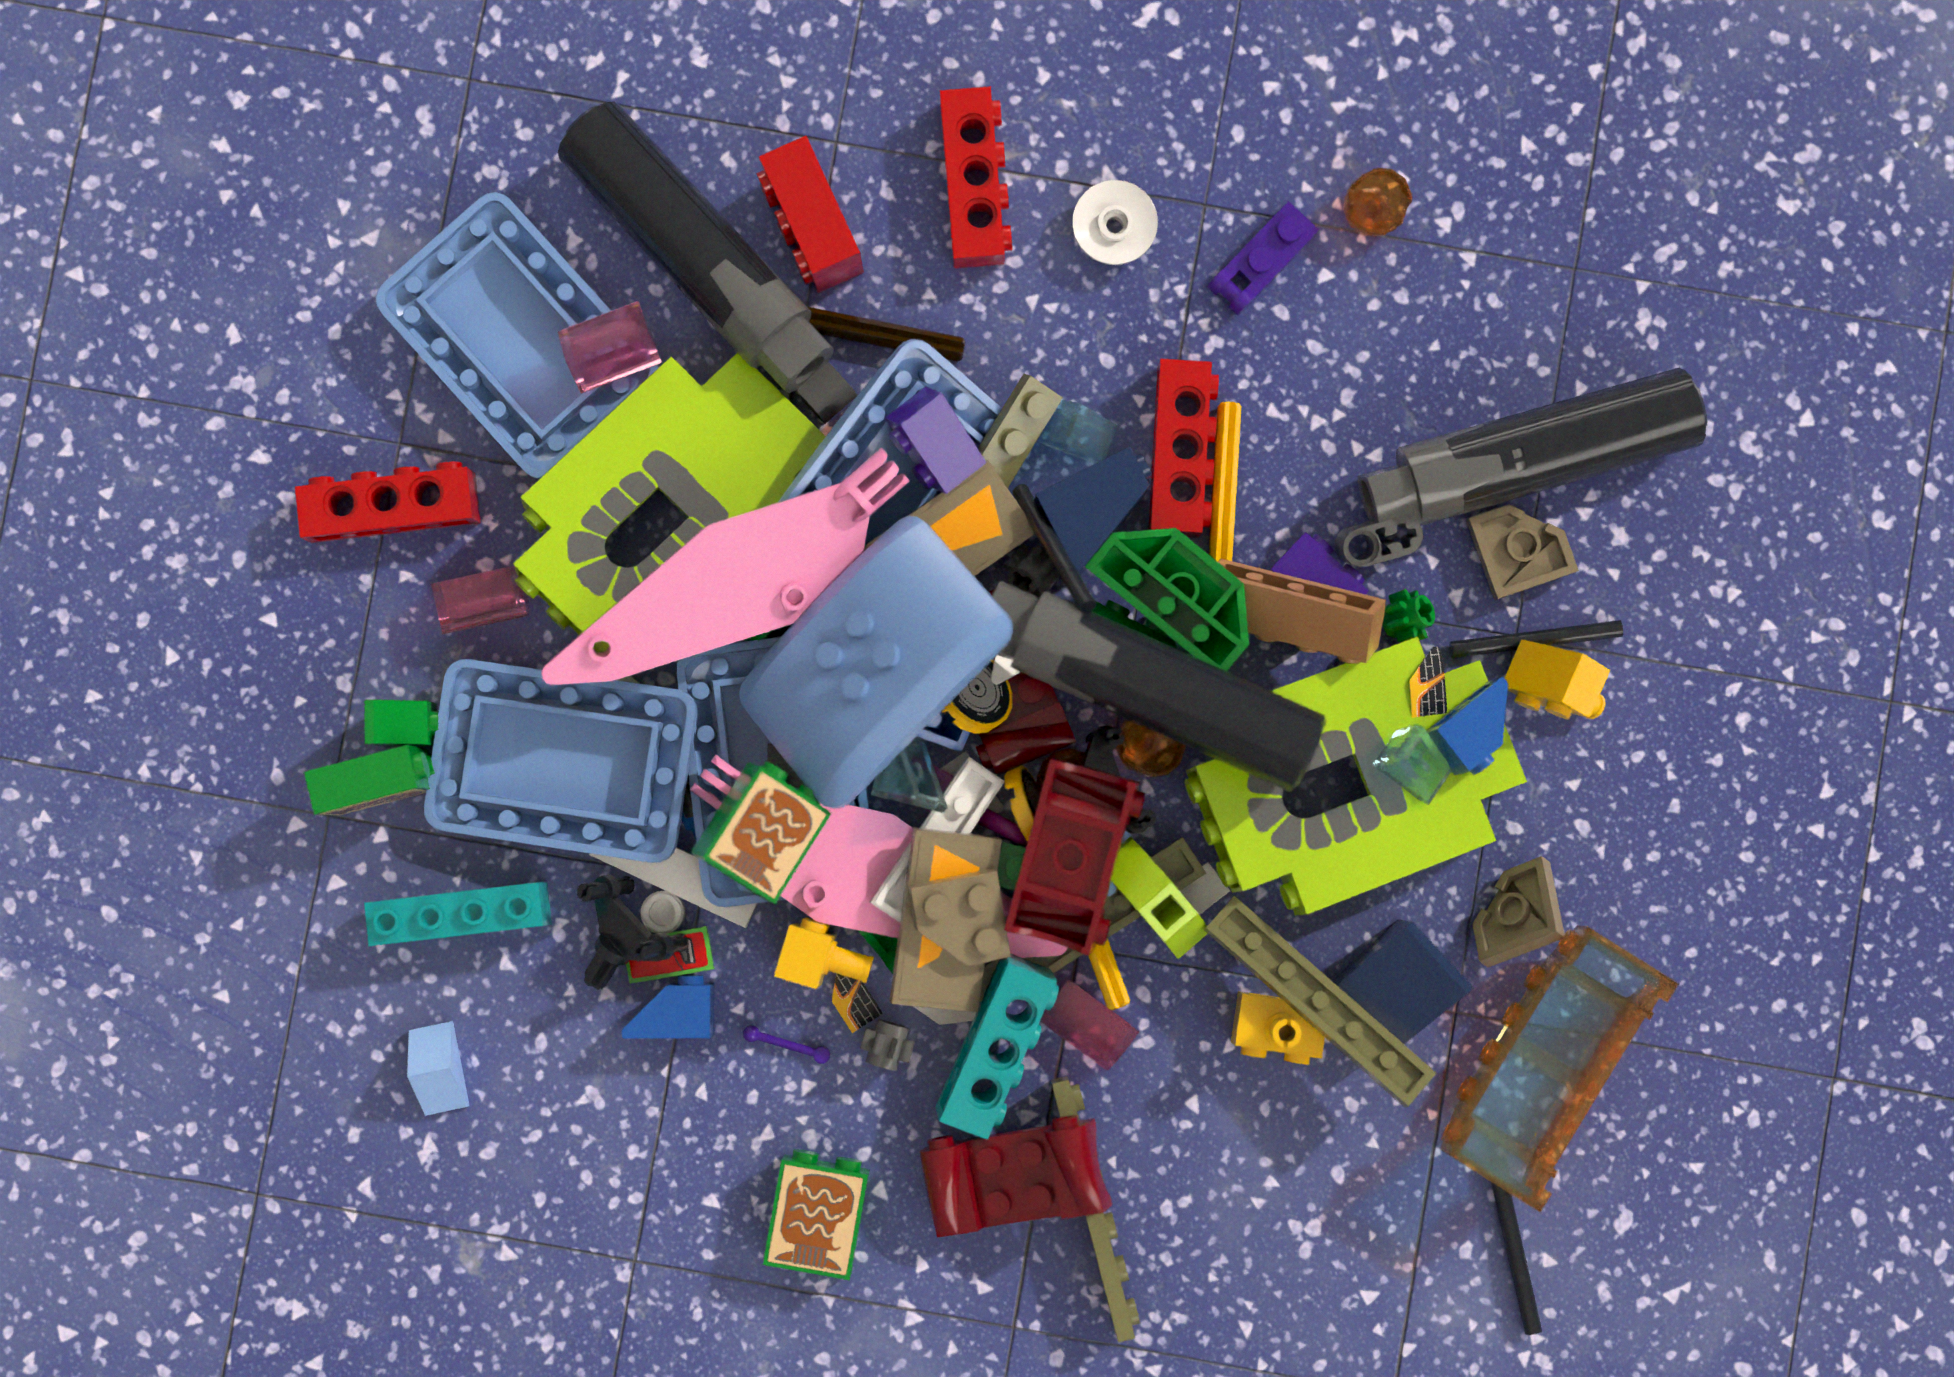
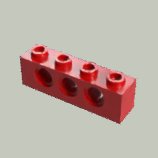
(959, 112)
(1175, 381)
(319, 501)

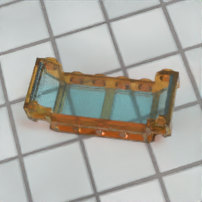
(1551, 1061)

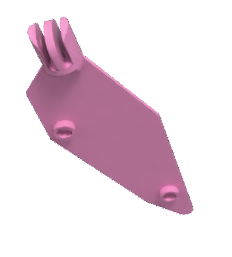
(733, 580)
(851, 864)

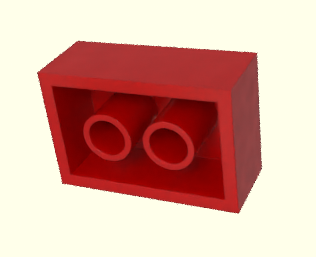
(809, 215)

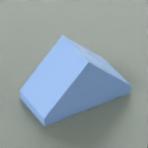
(436, 1068)

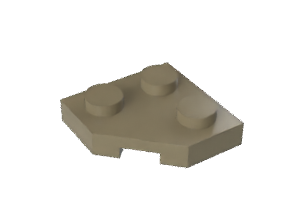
(1519, 550)
(962, 915)
(1520, 915)

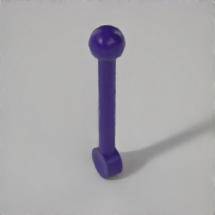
(821, 1054)

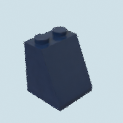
(1094, 503)
(1403, 980)

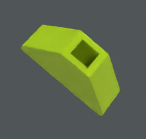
(1157, 899)

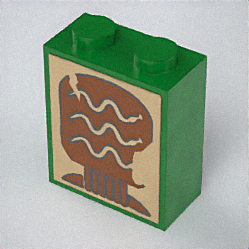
(369, 780)
(762, 830)
(816, 1214)

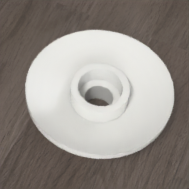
(1118, 202)

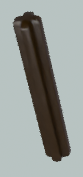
(883, 333)

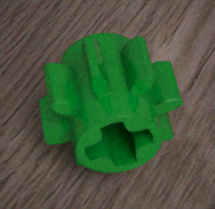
(1408, 615)

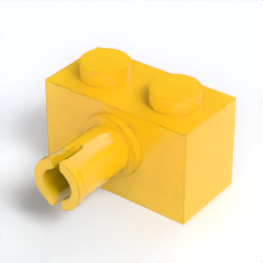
(1556, 679)
(813, 952)
(1270, 1024)

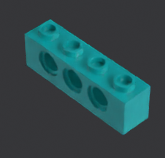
(457, 913)
(1011, 980)

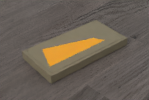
(976, 519)
(923, 970)

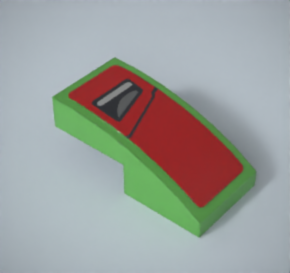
(695, 959)

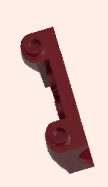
(1032, 727)
(1073, 855)
(1014, 1177)

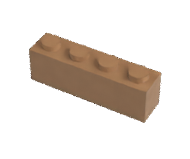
(1310, 614)

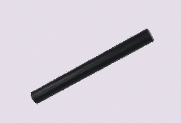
(1054, 549)
(1549, 637)
(1517, 1260)

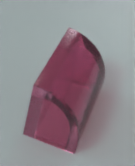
(609, 347)
(479, 600)
(1089, 1025)

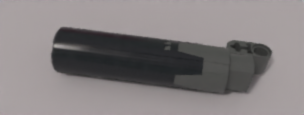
(703, 255)
(1524, 457)
(1160, 687)

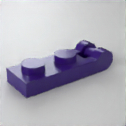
(1264, 257)

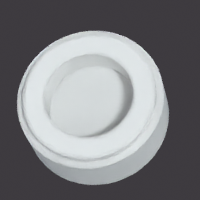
(662, 912)

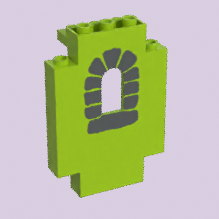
(703, 446)
(1371, 837)

